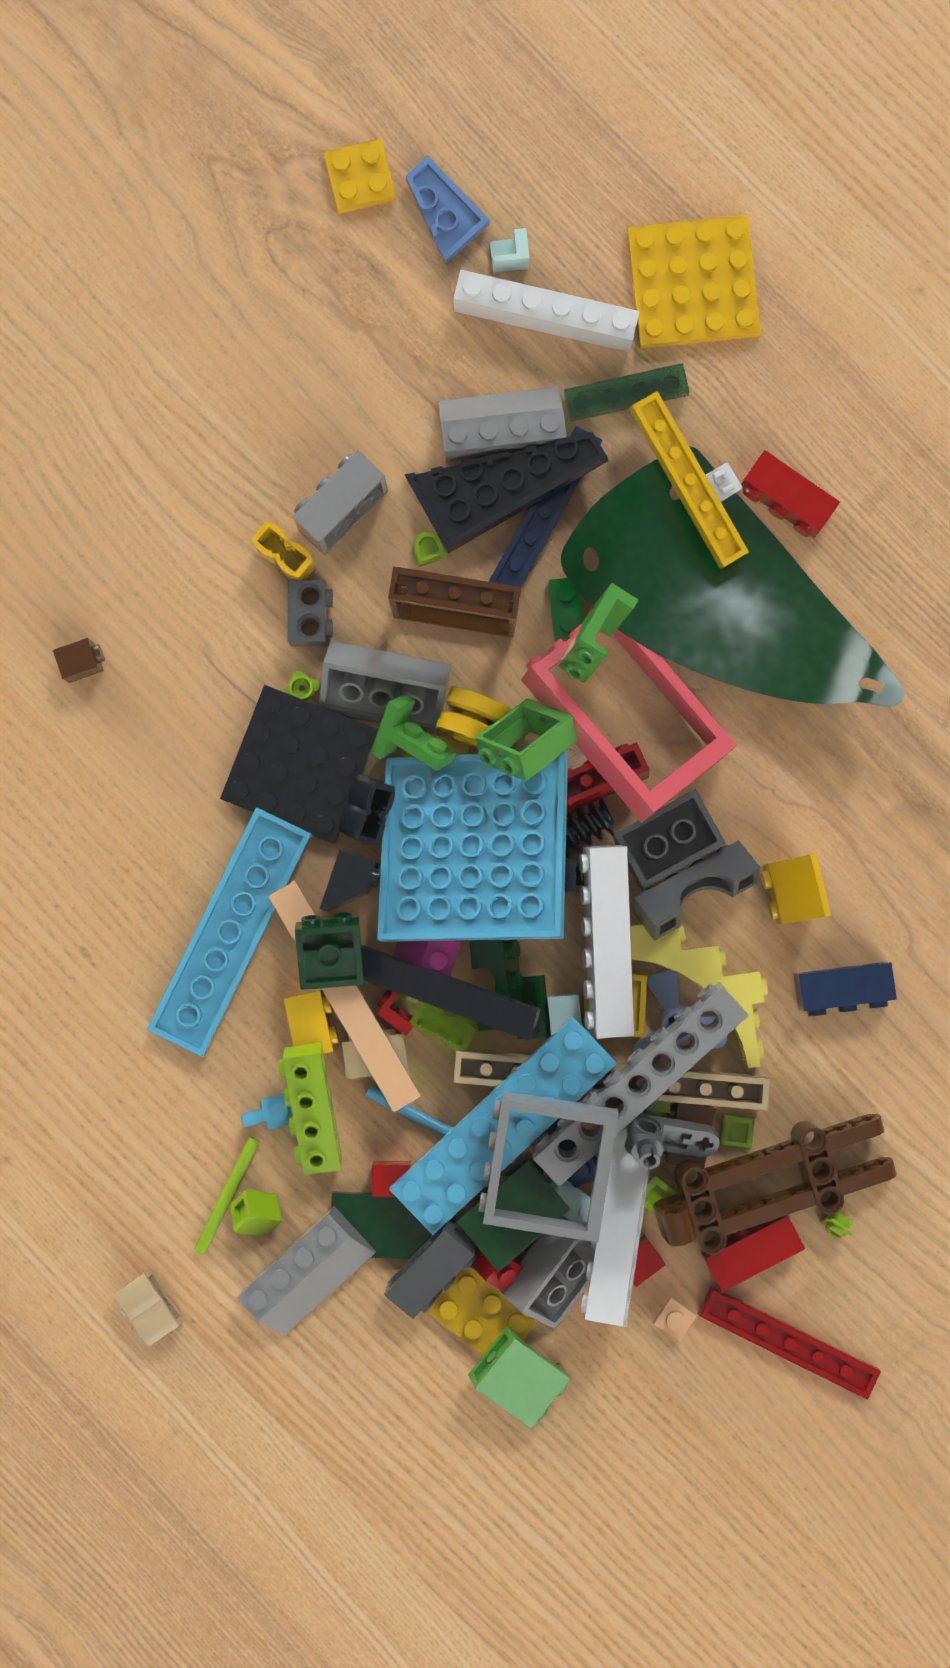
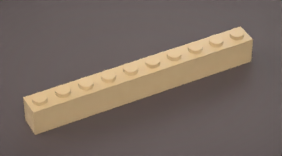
(693, 1087)

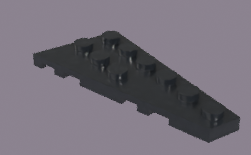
(492, 488)

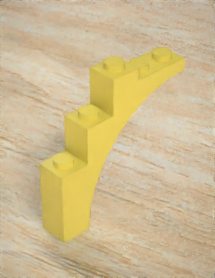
(703, 968)

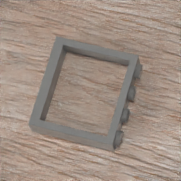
(559, 1109)

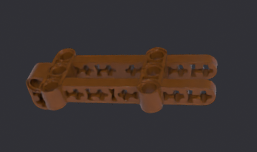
(681, 1225)

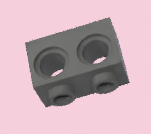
(301, 614)

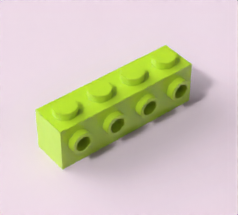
(311, 1108)

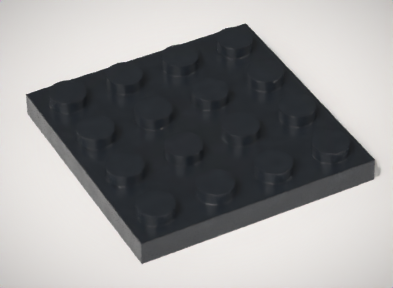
(299, 762)

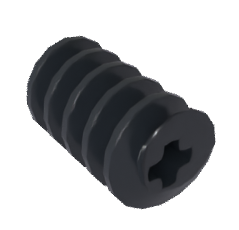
(588, 825)

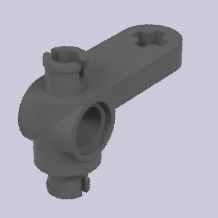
(654, 1134)

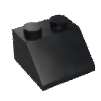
(349, 880)

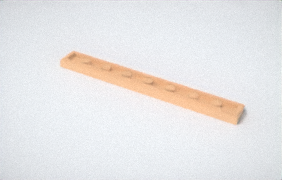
(354, 1014)

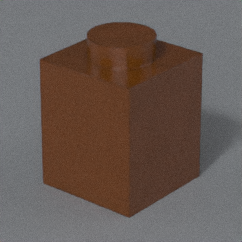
(79, 660)

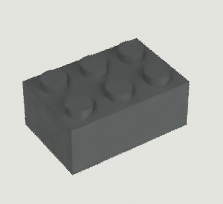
(669, 839)

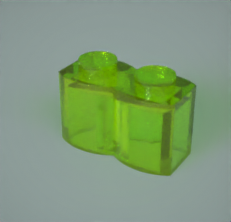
(449, 1027)

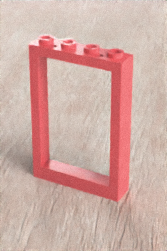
(599, 750)

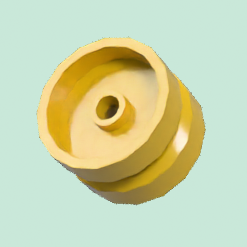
(475, 717)

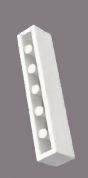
(545, 310)
(607, 941)
(618, 1242)

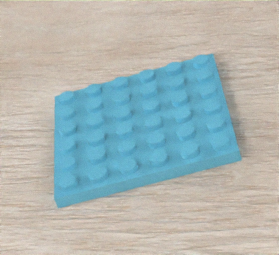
(473, 852)

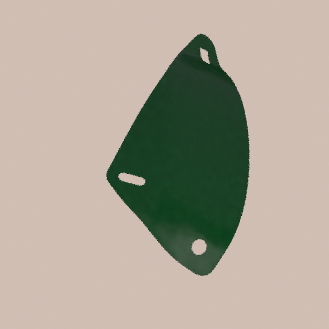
(741, 624)

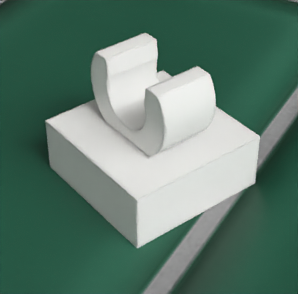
(724, 481)

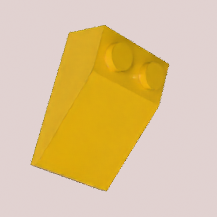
(795, 889)

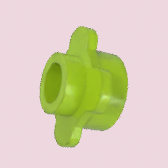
(299, 679)
(837, 1225)

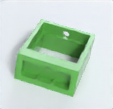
(555, 732)

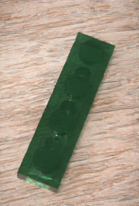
(624, 391)

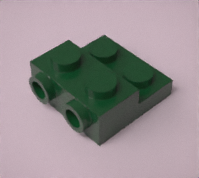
(329, 951)

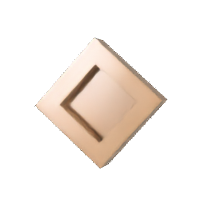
(674, 1318)

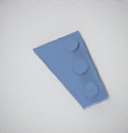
(445, 208)

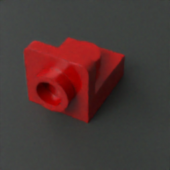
(398, 1018)

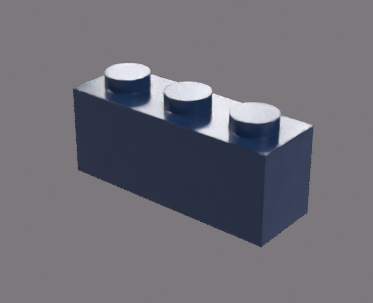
(845, 988)

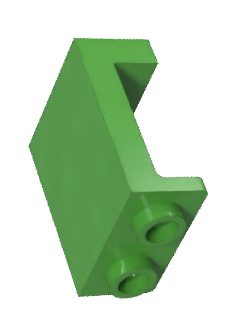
(606, 615)
(518, 1378)

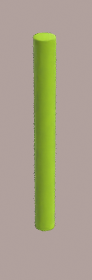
(226, 1195)

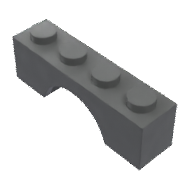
(727, 870)

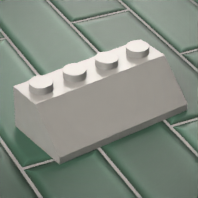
(500, 422)
(364, 680)
(306, 1273)

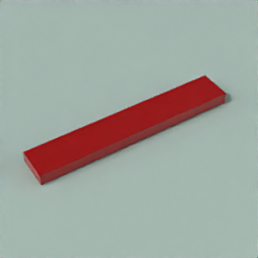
(789, 1342)

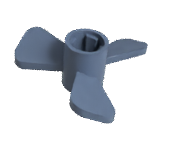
(666, 990)

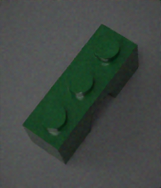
(502, 960)

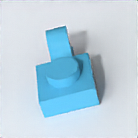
(273, 1112)

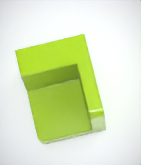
(255, 1213)

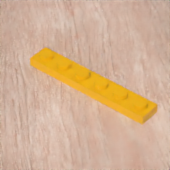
(688, 479)

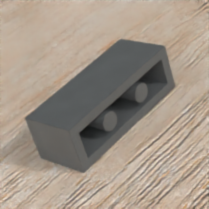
(431, 1269)

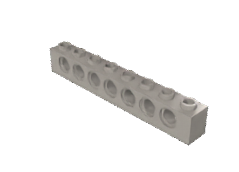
(729, 1014)

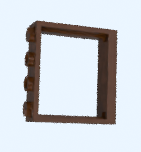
(454, 601)

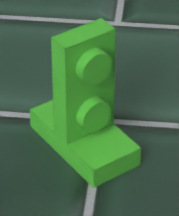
(398, 732)

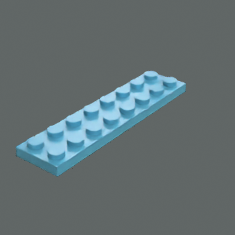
(229, 932)
(455, 1165)

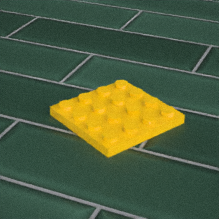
(694, 282)

